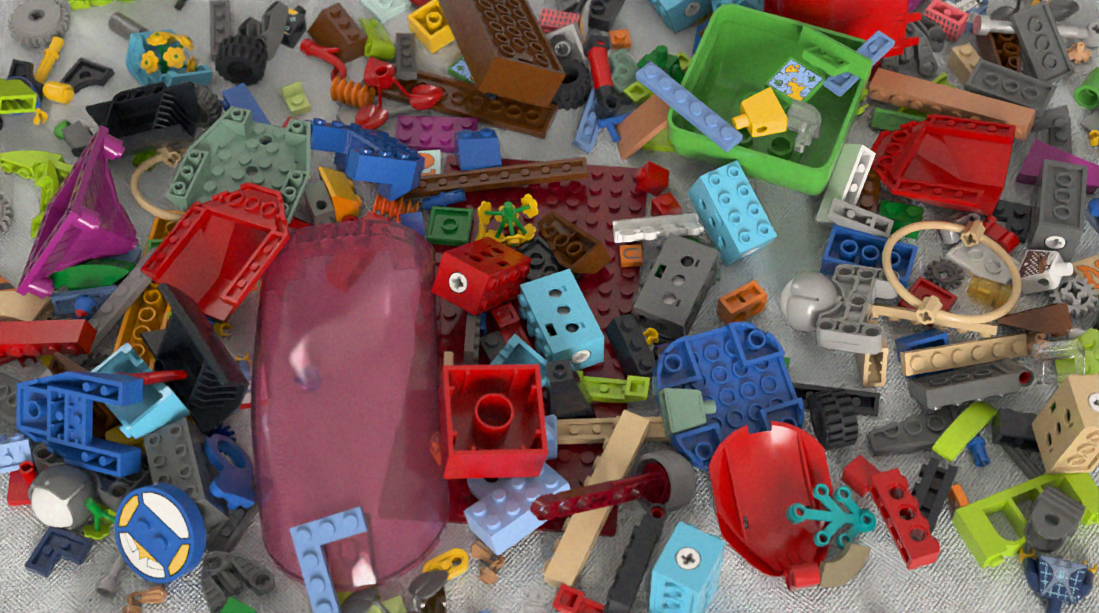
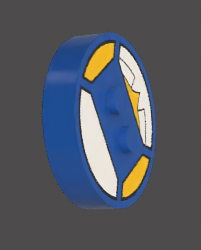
(160, 532)

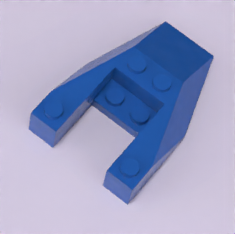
(61, 415)

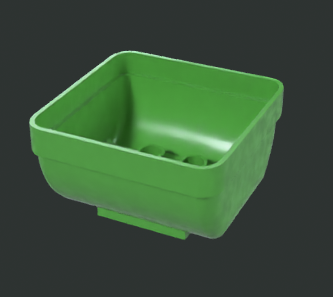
(734, 63)

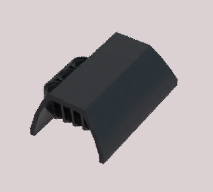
(148, 117)
(189, 343)

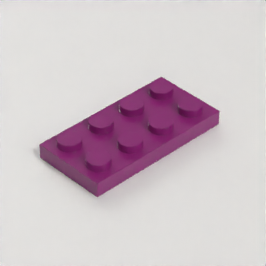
(432, 132)

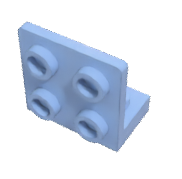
(14, 451)

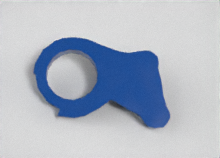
(233, 482)

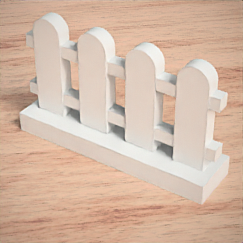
(656, 227)

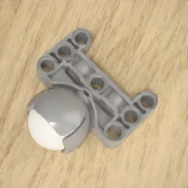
(838, 308)

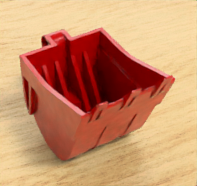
(852, 18)

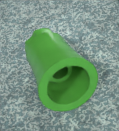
(1088, 92)

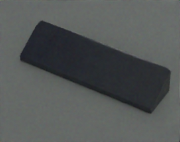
(863, 401)

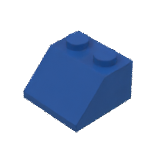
(477, 149)
(919, 341)

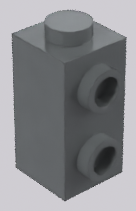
(77, 135)

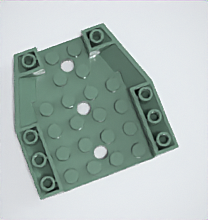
(235, 148)

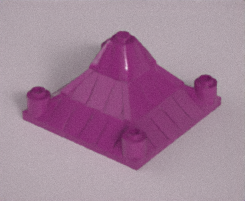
(80, 219)

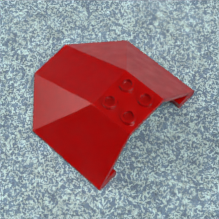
(946, 162)
(222, 248)

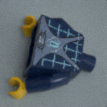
(1057, 579)

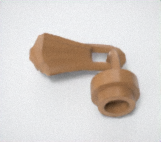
(481, 551)
(152, 595)

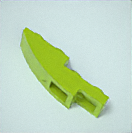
(25, 162)

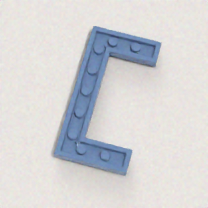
(312, 559)

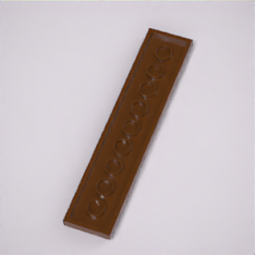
(467, 101)

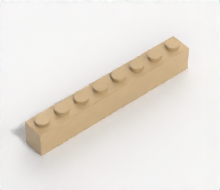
(585, 527)

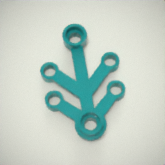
(834, 515)

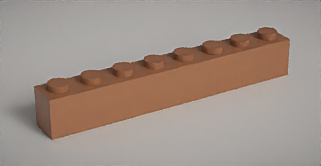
(948, 101)

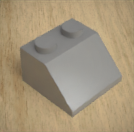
(567, 42)

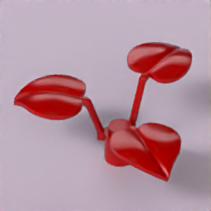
(381, 75)

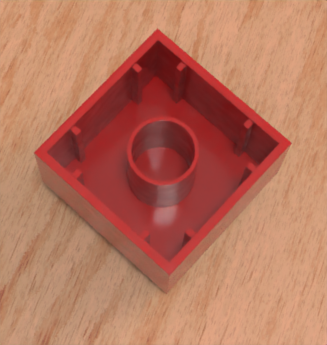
(491, 421)

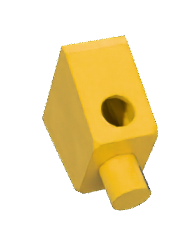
(761, 114)

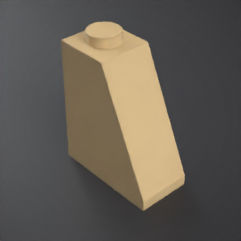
(24, 308)
(873, 367)

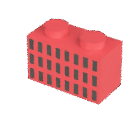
(949, 18)
(552, 19)

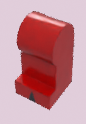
(1006, 239)

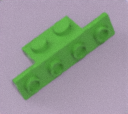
(832, 55)

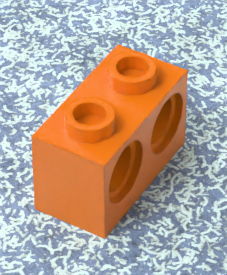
(742, 303)

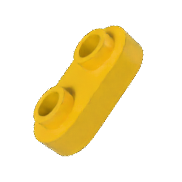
(445, 563)

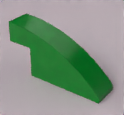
(92, 274)

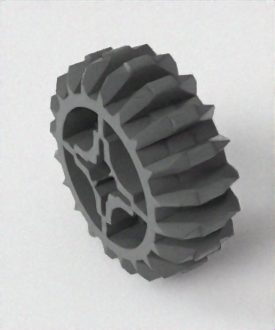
(208, 106)

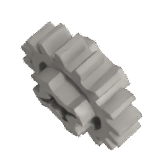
(1075, 293)

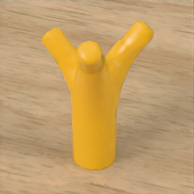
(481, 231)

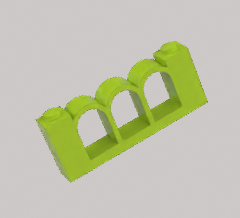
(982, 537)

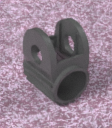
(1054, 518)

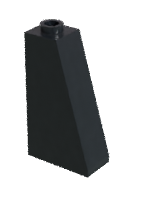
(566, 392)

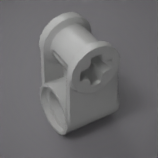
(959, 217)

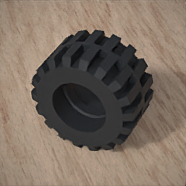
(241, 60)
(574, 86)
(833, 418)

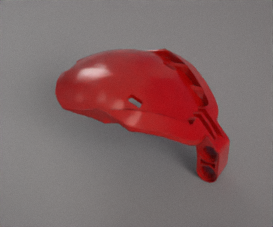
(759, 480)

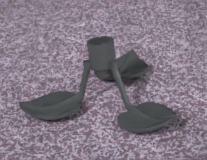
(1060, 10)
(421, 587)

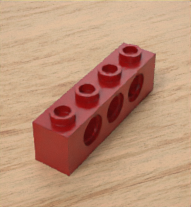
(913, 552)

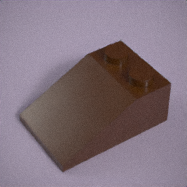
(1048, 319)

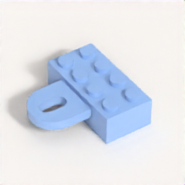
(504, 507)

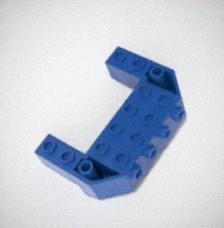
(369, 156)

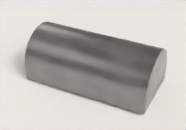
(124, 26)

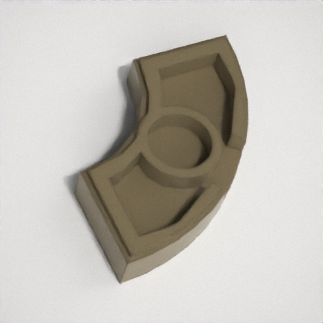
(844, 566)

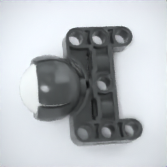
(62, 488)

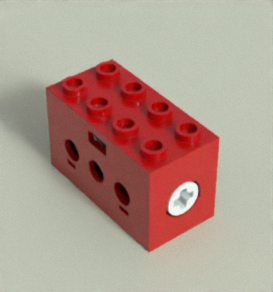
(481, 275)

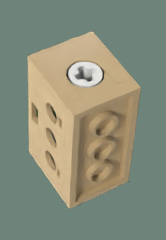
(1070, 426)

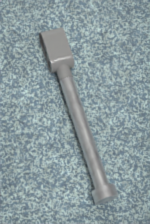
(1088, 35)

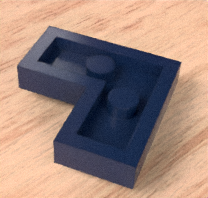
(56, 545)

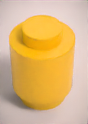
(58, 92)

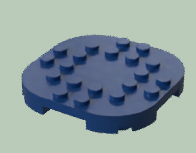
(741, 373)

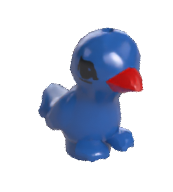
(84, 307)

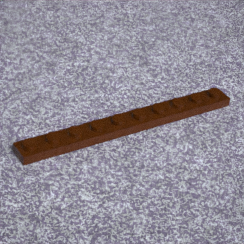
(501, 177)

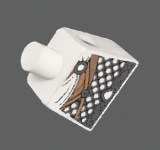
(1042, 270)

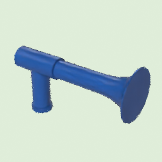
(609, 123)

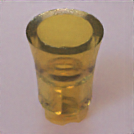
(989, 291)

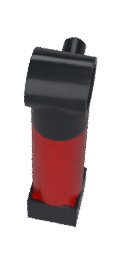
(607, 102)

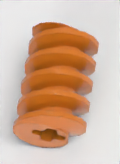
(350, 93)
(393, 208)

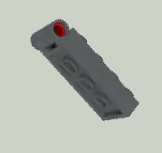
(970, 383)

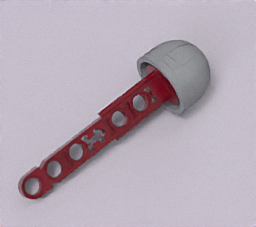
(657, 476)

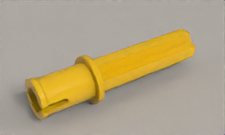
(50, 55)

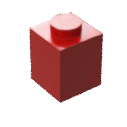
(652, 178)
(858, 474)

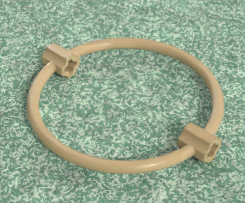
(169, 156)
(930, 307)

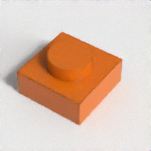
(619, 39)

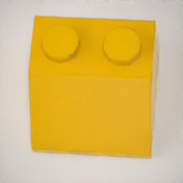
(340, 193)

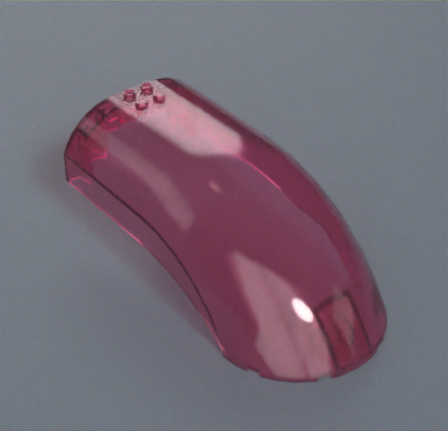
(350, 398)

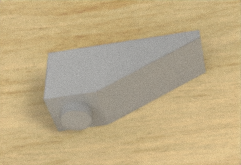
(859, 219)

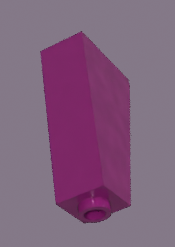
(1041, 151)

